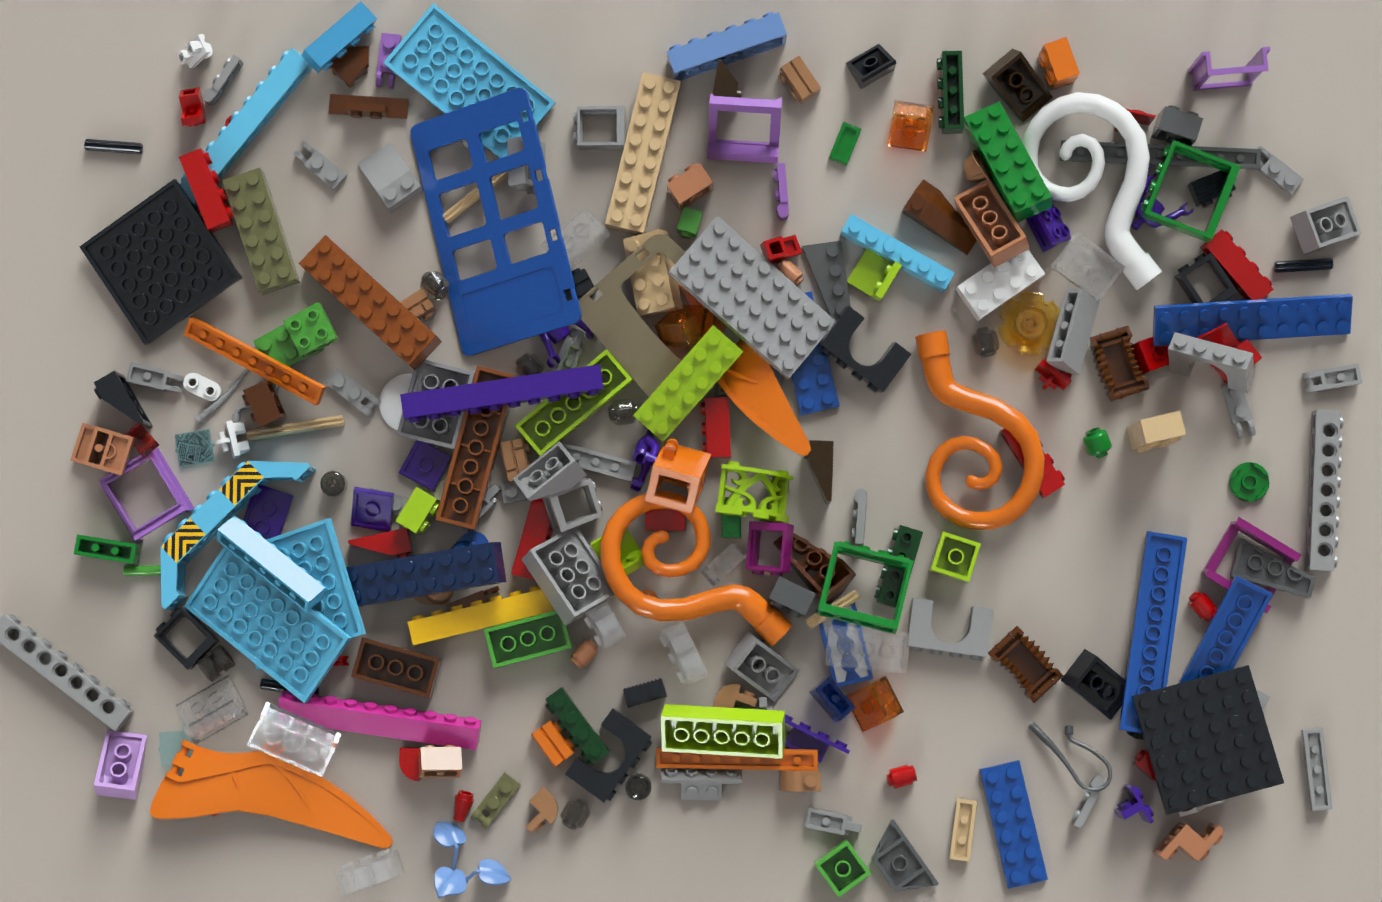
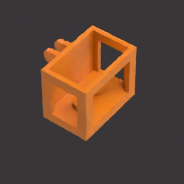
(678, 467)

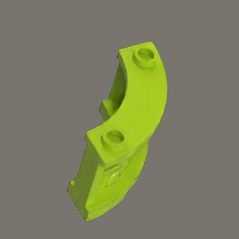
(777, 488)

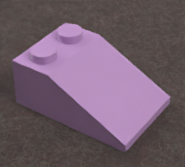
(121, 765)

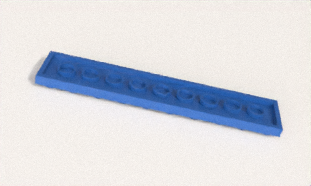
(1256, 318)
(1153, 621)

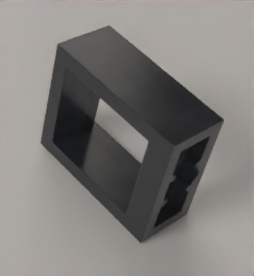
(1190, 291)
(190, 662)

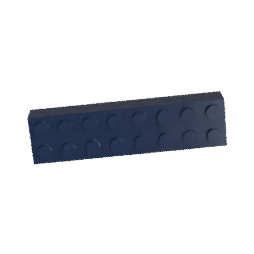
(427, 574)

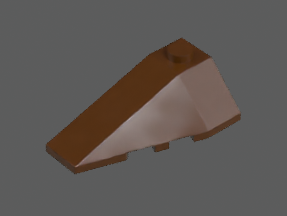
(936, 214)
(812, 567)

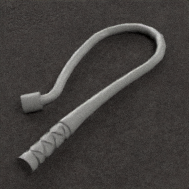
(217, 403)

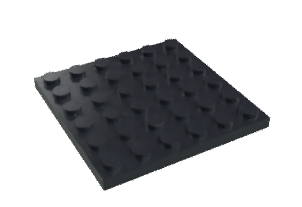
(160, 262)
(1207, 740)

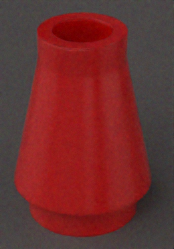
(463, 803)

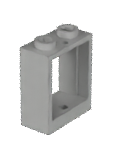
(618, 111)
(521, 177)
(555, 512)

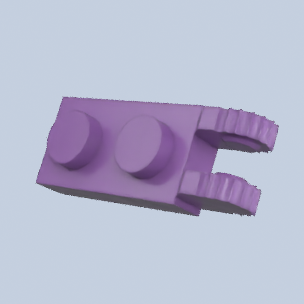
(387, 45)
(781, 193)

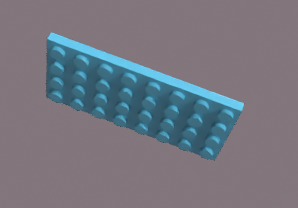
(459, 70)
(267, 625)

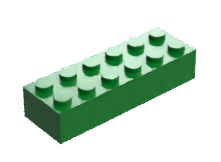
(1007, 162)

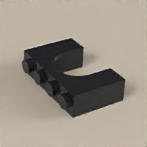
(837, 345)
(603, 784)

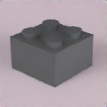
(1177, 126)
(791, 596)

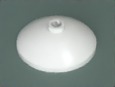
(391, 401)

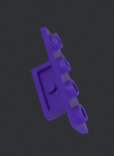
(803, 738)

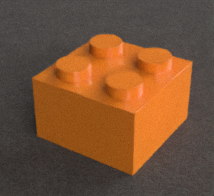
(1058, 63)

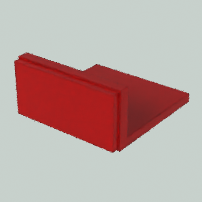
(1141, 117)
(1221, 335)
(1150, 356)

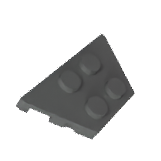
(901, 862)

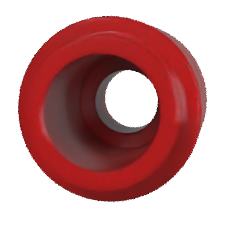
(1202, 605)
(901, 776)

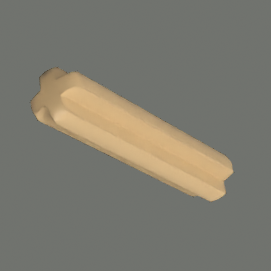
(843, 602)

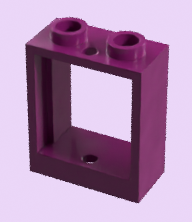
(754, 545)

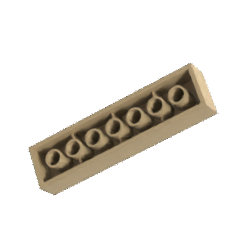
(643, 154)

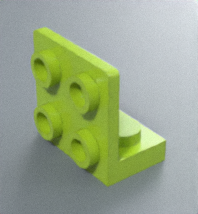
(873, 275)
(630, 552)

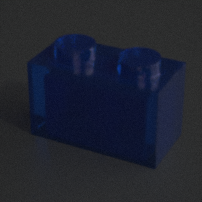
(832, 699)

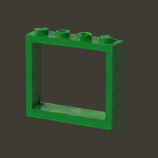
(1205, 158)
(881, 557)

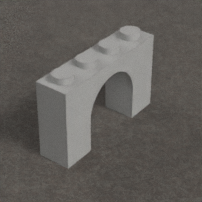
(1235, 363)
(974, 642)

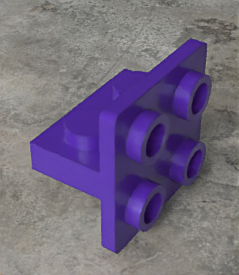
(1049, 228)
(1129, 808)

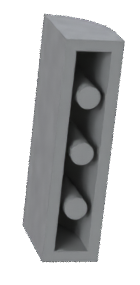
(1072, 331)

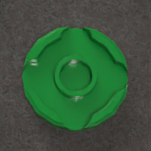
(1249, 482)

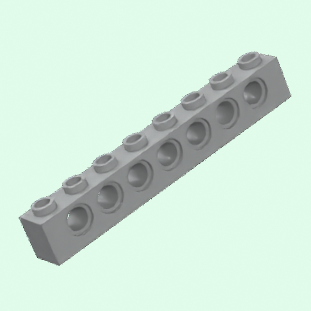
(1315, 519)
(50, 671)

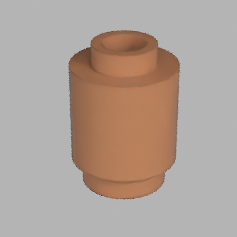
(790, 272)
(584, 653)

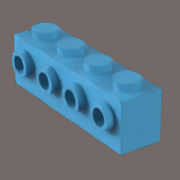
(339, 37)

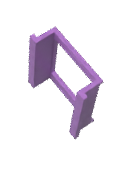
(1202, 70)
(744, 150)
(170, 480)

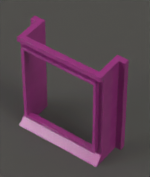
(1255, 534)

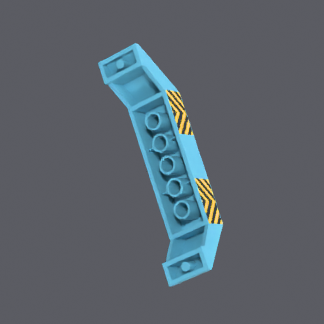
(208, 518)

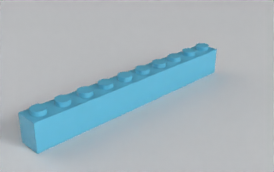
(254, 115)

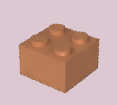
(689, 186)

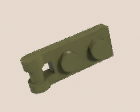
(495, 800)

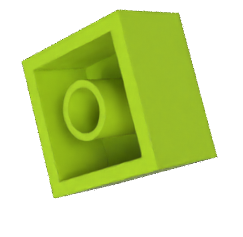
(418, 511)
(954, 557)

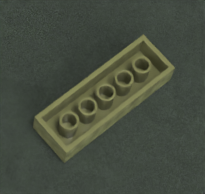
(261, 231)

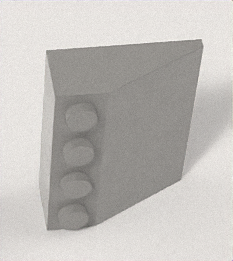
(442, 431)
(568, 574)

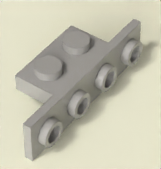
(701, 783)

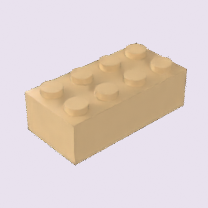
(652, 287)
(1156, 432)

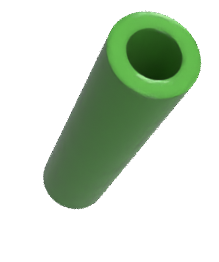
(142, 570)

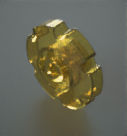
(1016, 317)

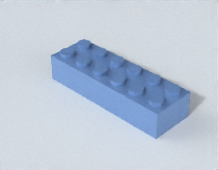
(726, 46)

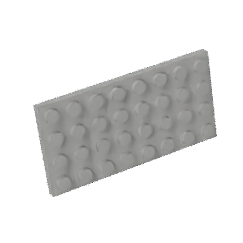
(751, 297)

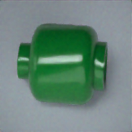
(1097, 442)

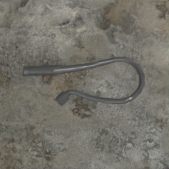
(1069, 732)

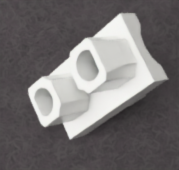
(195, 52)
(233, 430)

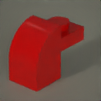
(192, 107)
(780, 248)
(409, 762)

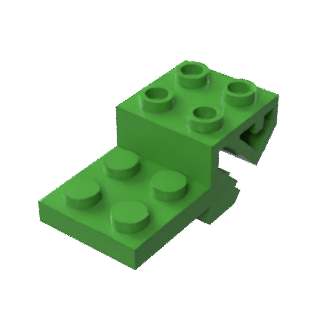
(299, 336)

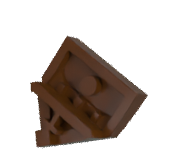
(352, 64)

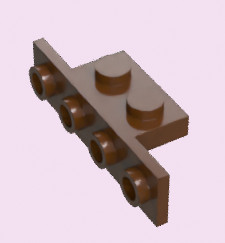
(368, 106)

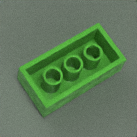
(527, 639)

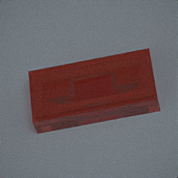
(144, 442)

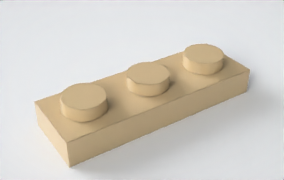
(963, 829)

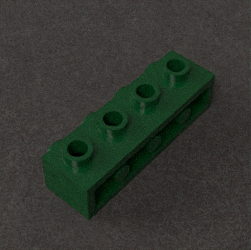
(951, 88)
(907, 544)
(575, 722)

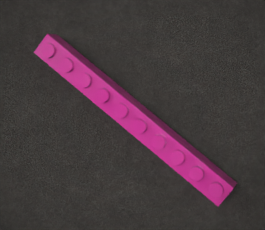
(386, 720)

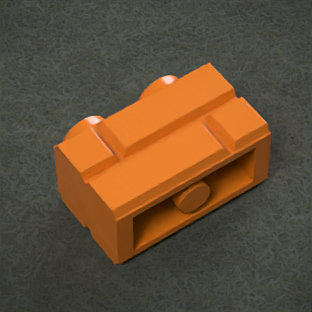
(553, 742)

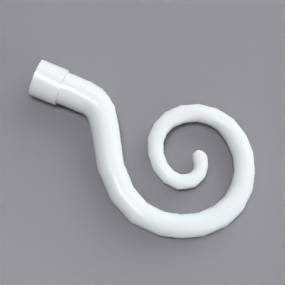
(1123, 247)

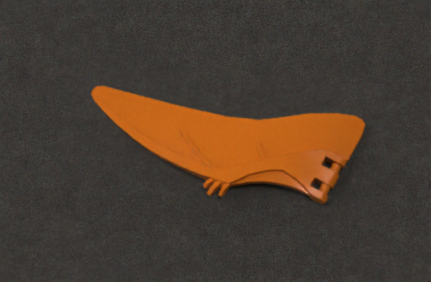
(757, 392)
(263, 786)

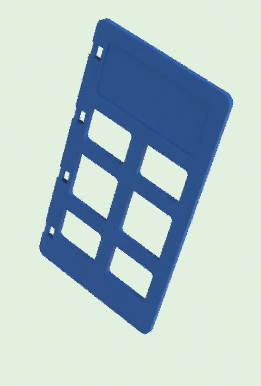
(517, 297)

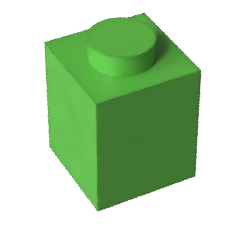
(689, 222)

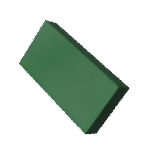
(845, 143)

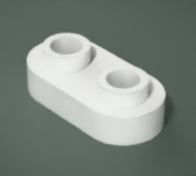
(202, 386)

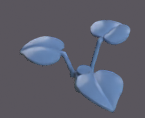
(453, 881)

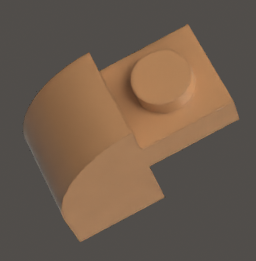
(730, 693)
(800, 780)
(547, 805)

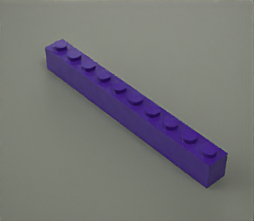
(501, 393)

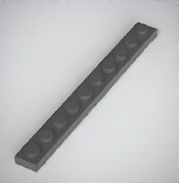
(1117, 153)

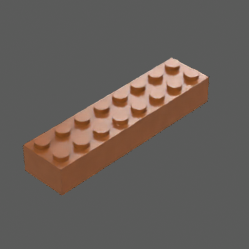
(370, 302)
(473, 461)

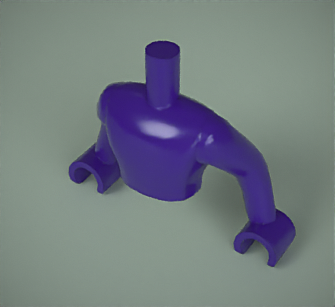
(1157, 208)
(558, 335)
(644, 453)

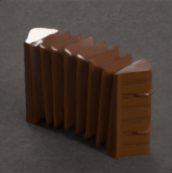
(1117, 363)
(1026, 664)

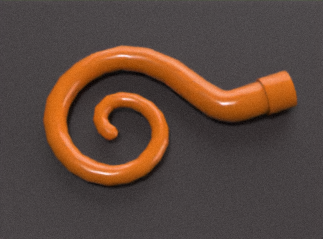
(934, 354)
(766, 620)

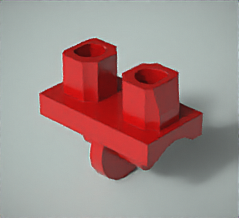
(1052, 377)

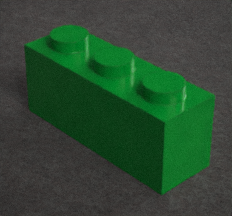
(107, 549)

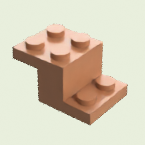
(102, 449)
(1189, 842)

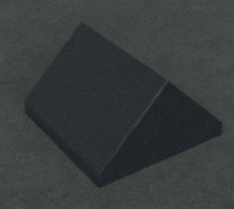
(871, 65)

